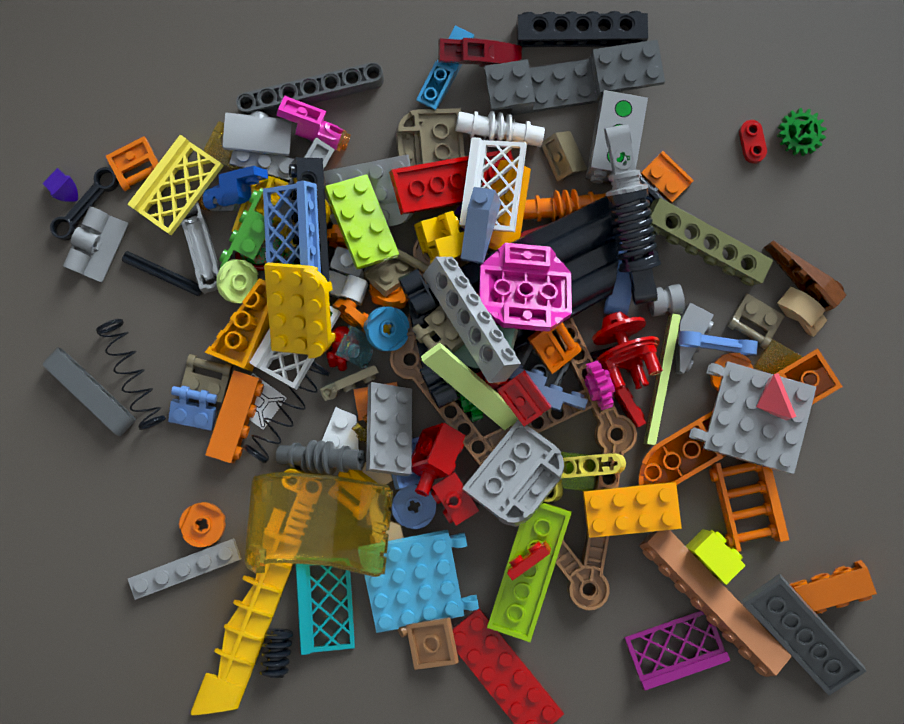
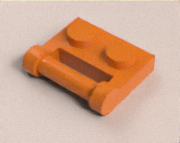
(129, 158)
(550, 350)

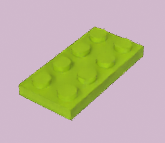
(361, 221)

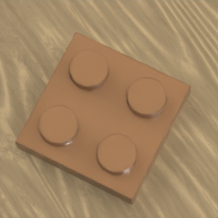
(432, 643)

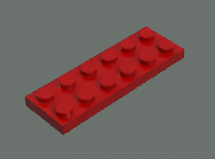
(435, 183)
(503, 672)

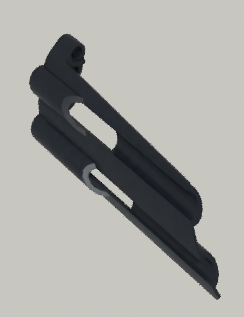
(580, 241)

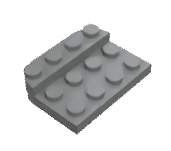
(381, 183)
(517, 475)

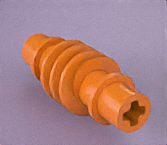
(558, 205)

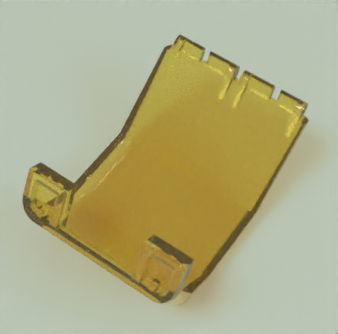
(318, 522)

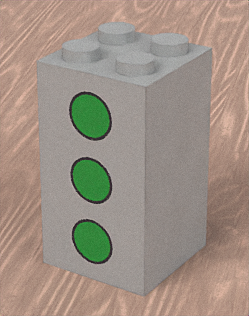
(612, 111)

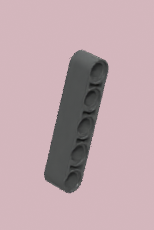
(89, 391)

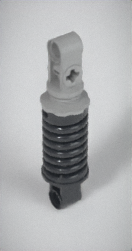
(633, 217)

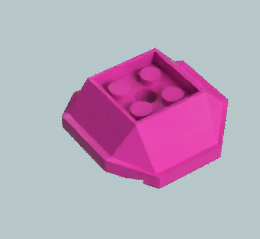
(527, 270)

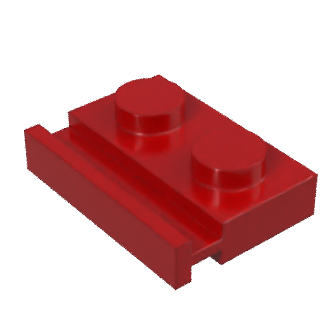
(524, 398)
(628, 406)
(522, 564)

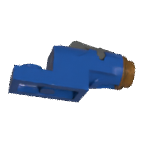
(232, 190)

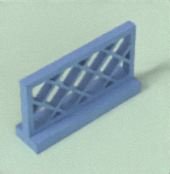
(306, 228)

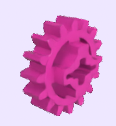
(599, 385)

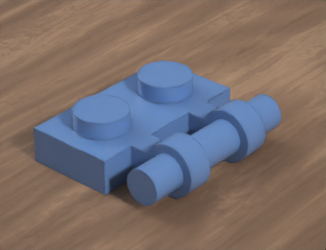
(192, 413)

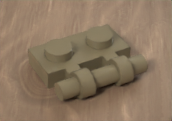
(442, 326)

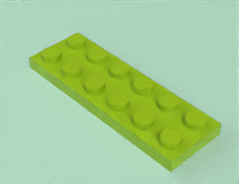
(521, 599)

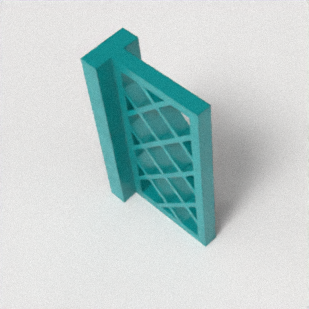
(305, 610)

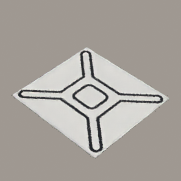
(266, 404)

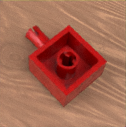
(435, 455)
(456, 502)

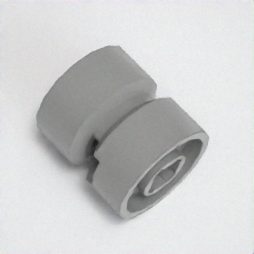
(668, 300)

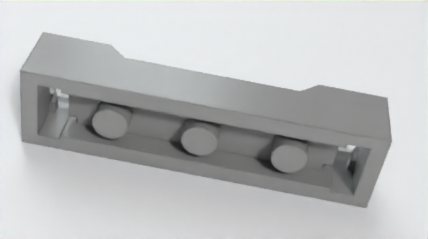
(201, 248)

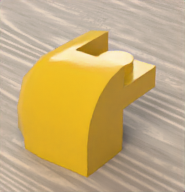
(440, 236)

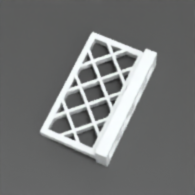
(475, 173)
(264, 357)

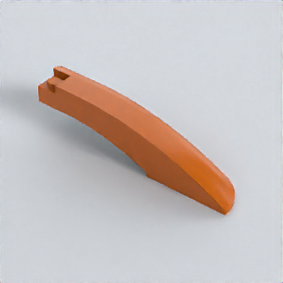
(683, 457)

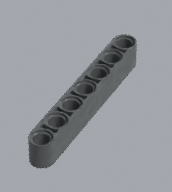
(319, 82)

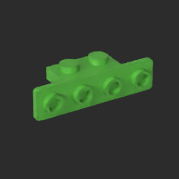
(250, 234)

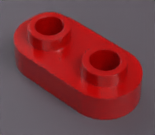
(752, 140)

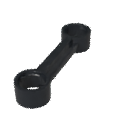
(83, 204)

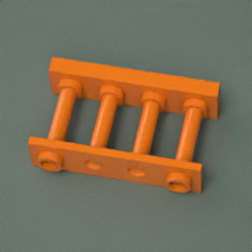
(771, 507)

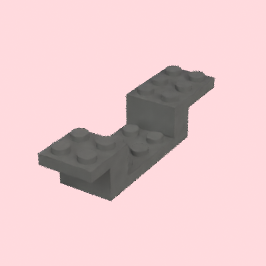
(574, 82)

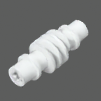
(499, 128)

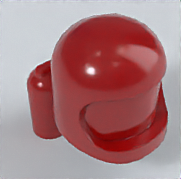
(334, 360)

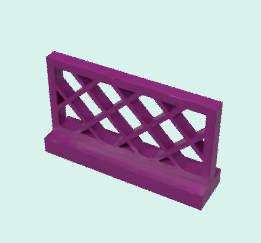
(683, 668)

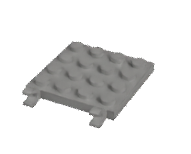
(751, 433)

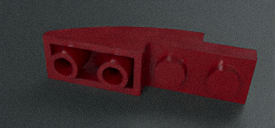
(477, 51)

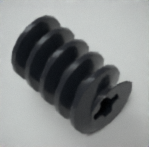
(277, 653)

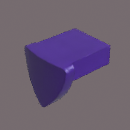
(61, 186)

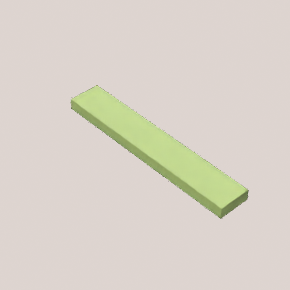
(469, 385)

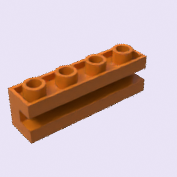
(234, 417)

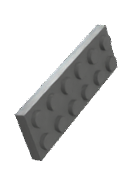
(804, 634)

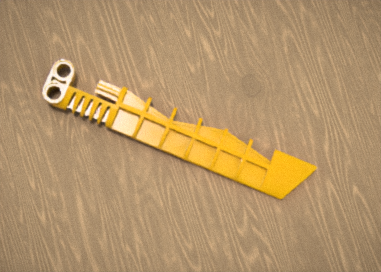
(243, 639)

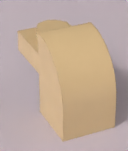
(804, 309)

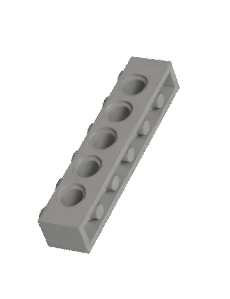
(471, 319)

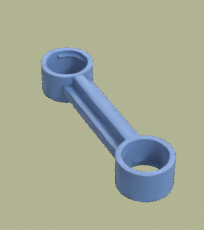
(697, 339)

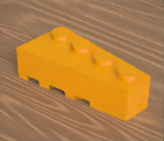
(499, 237)
(245, 329)

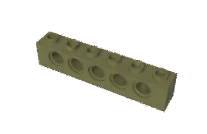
(756, 263)

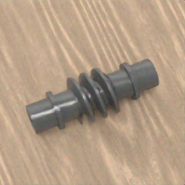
(320, 457)

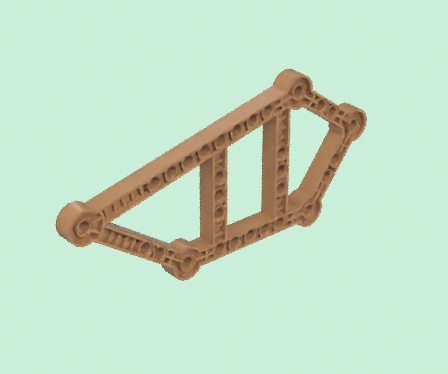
(595, 549)

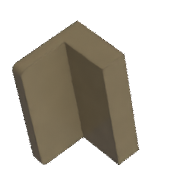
(563, 155)

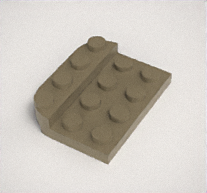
(429, 136)

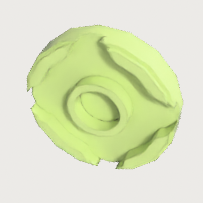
(236, 280)

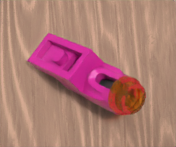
(312, 124)

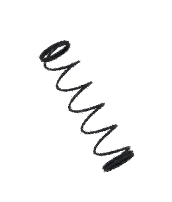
(153, 421)
(254, 452)

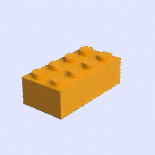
(631, 509)

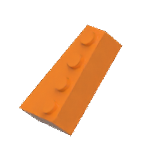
(836, 589)

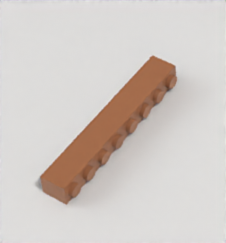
(716, 602)

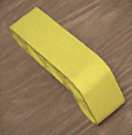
(581, 469)

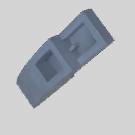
(554, 393)

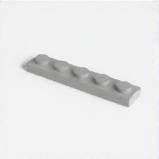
(184, 568)

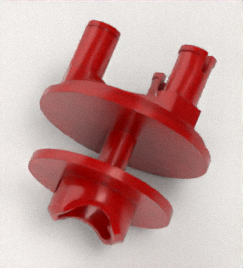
(628, 354)

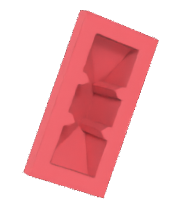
(775, 399)

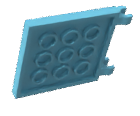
(418, 582)

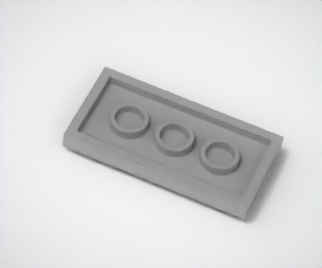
(389, 429)

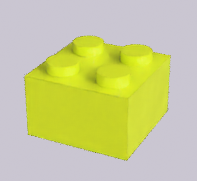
(716, 556)

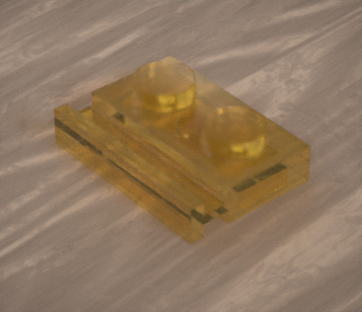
(776, 357)

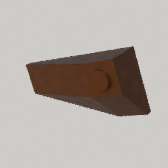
(807, 277)

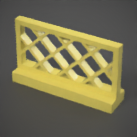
(164, 176)

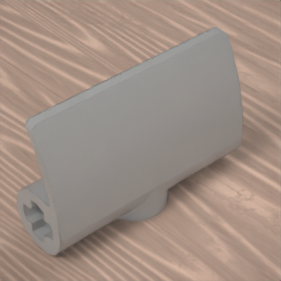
(257, 133)
(95, 244)

